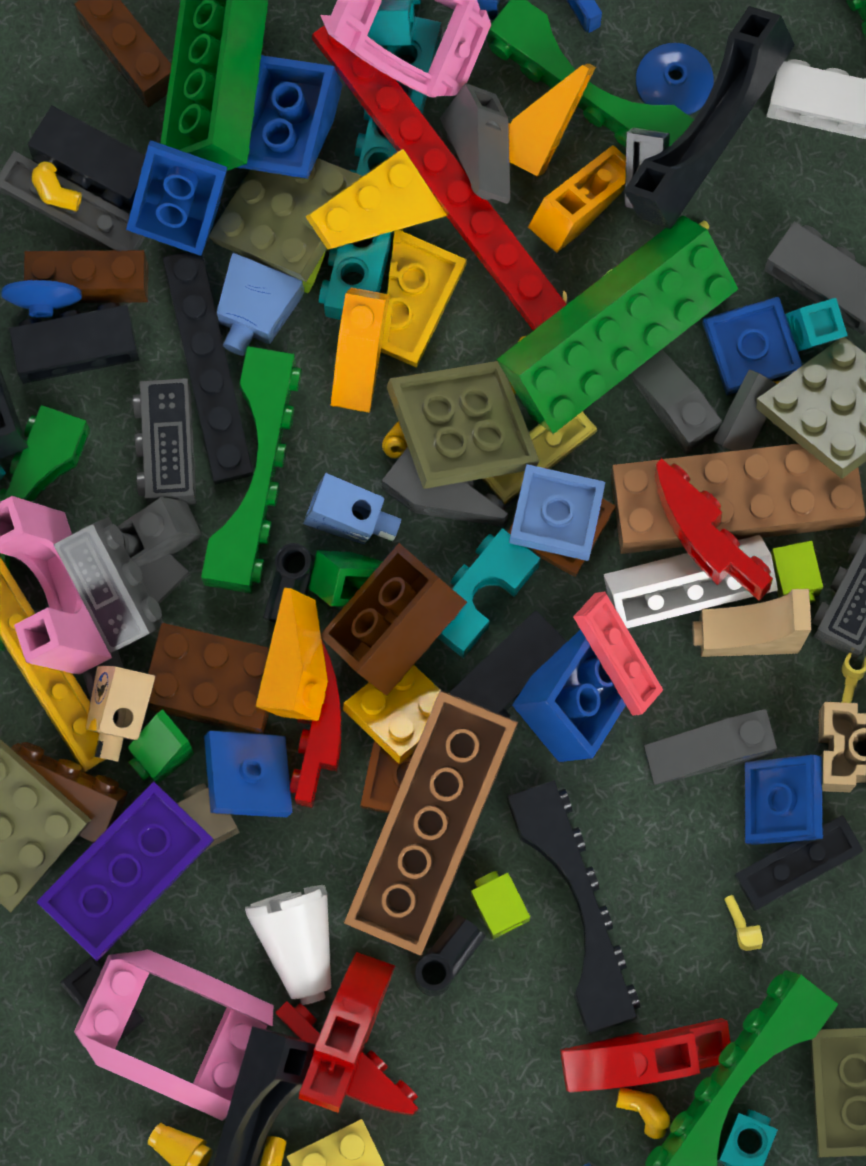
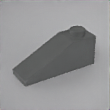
(676, 401)
(711, 747)

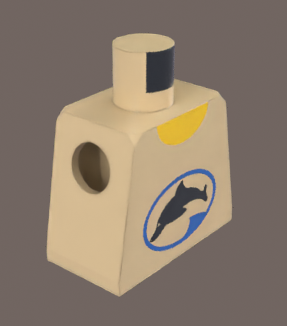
(121, 692)

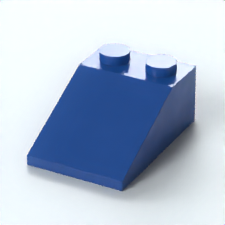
(291, 115)
(176, 198)
(571, 702)

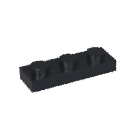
(798, 864)

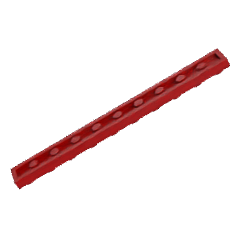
(448, 181)

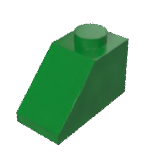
(340, 575)
(159, 749)

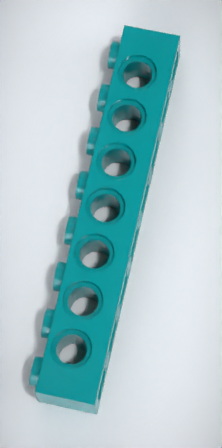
(373, 149)

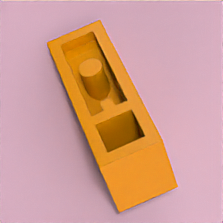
(540, 127)
(580, 199)
(359, 349)
(295, 664)

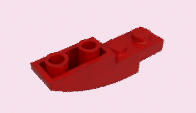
(695, 523)
(320, 743)
(346, 1031)
(644, 1058)
(368, 1081)

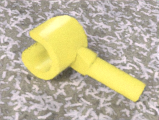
(852, 677)
(748, 937)

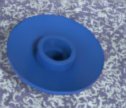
(658, 88)
(41, 296)

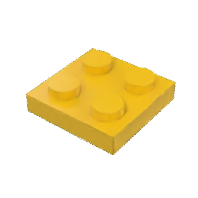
(399, 717)

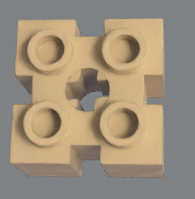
(842, 729)

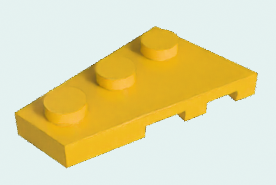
(376, 204)
(419, 291)

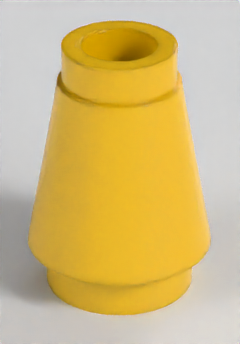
(179, 1147)

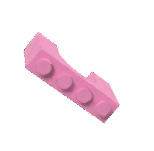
(63, 633)

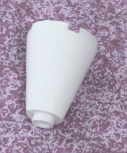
(296, 940)

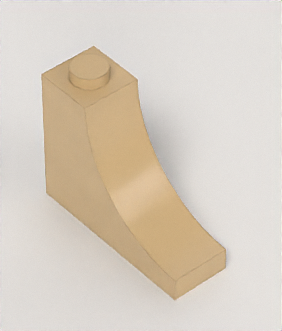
(755, 629)

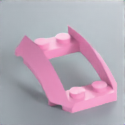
(453, 59)
(113, 1003)

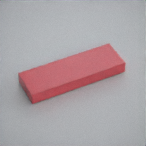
(618, 653)

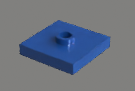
(752, 339)
(248, 774)
(783, 800)

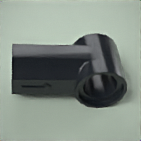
(284, 579)
(450, 954)

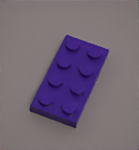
(125, 871)

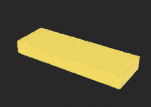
(549, 449)

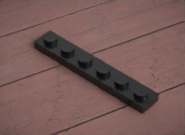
(208, 367)

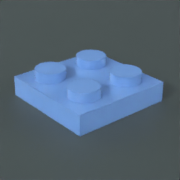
(557, 512)

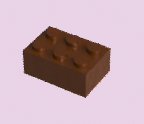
(392, 619)
(208, 679)

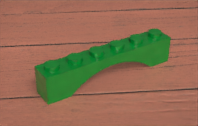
(526, 38)
(53, 450)
(235, 548)
(787, 1016)

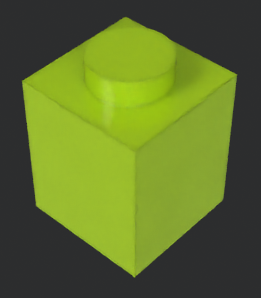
(797, 569)
(499, 904)

